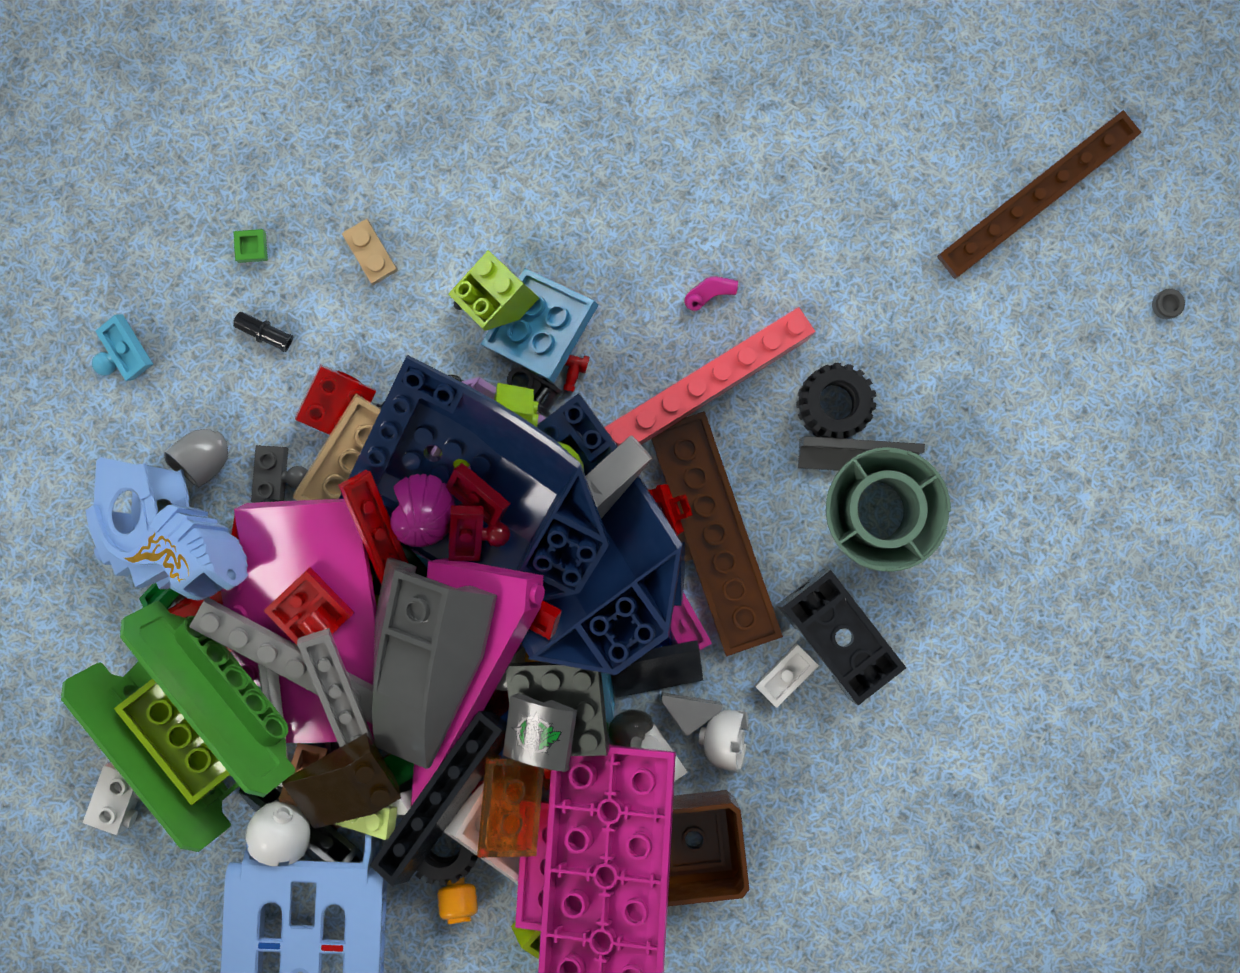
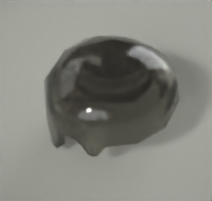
(628, 725)

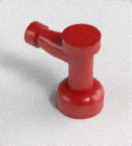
(576, 365)

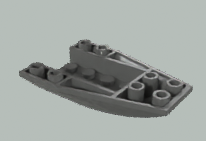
(424, 659)

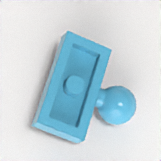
(123, 350)

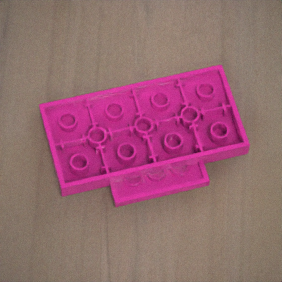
(279, 547)
(602, 864)

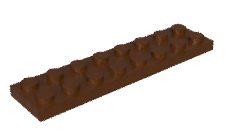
(716, 535)

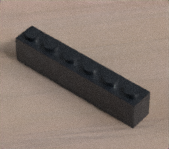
(440, 799)

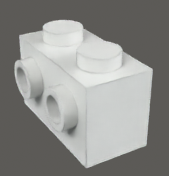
(112, 803)

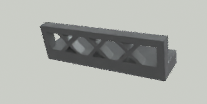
(834, 453)

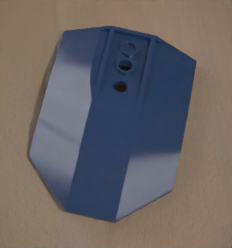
(551, 506)
(633, 587)

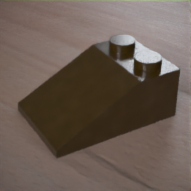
(344, 784)

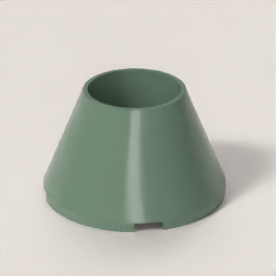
(924, 508)

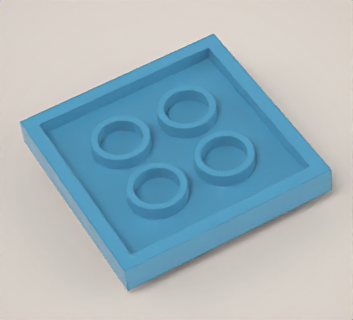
(546, 331)

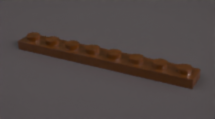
(1039, 194)

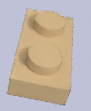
(369, 252)

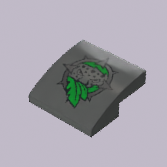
(539, 732)

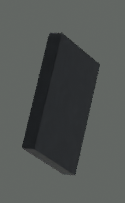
(660, 669)

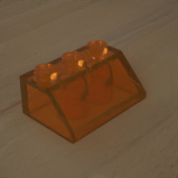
(510, 808)

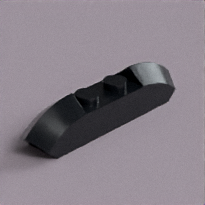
(324, 843)

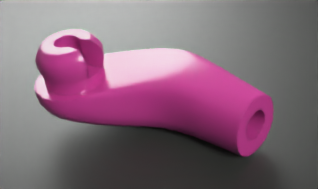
(708, 289)

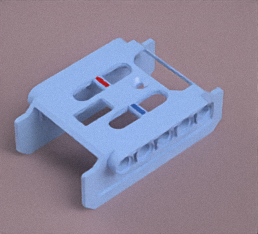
(346, 884)

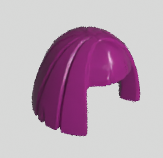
(422, 510)

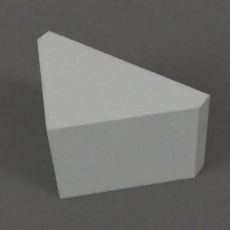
(690, 711)

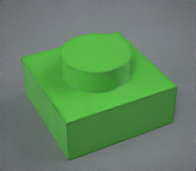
(250, 246)

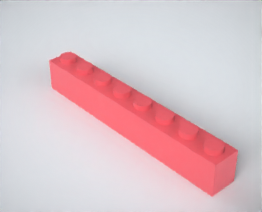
(713, 379)

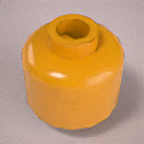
(457, 901)

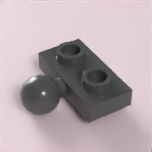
(271, 473)

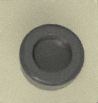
(1168, 304)

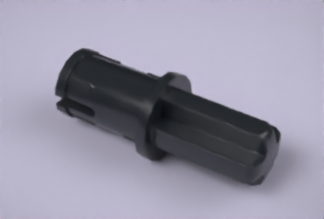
(263, 331)

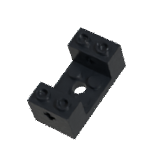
(819, 612)

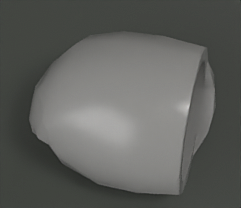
(198, 455)

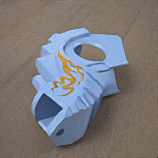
(170, 548)

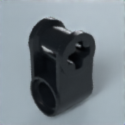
(541, 388)

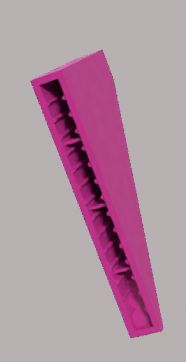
(515, 609)

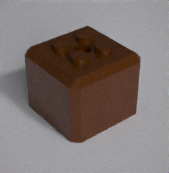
(718, 864)

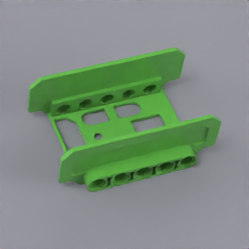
(213, 698)

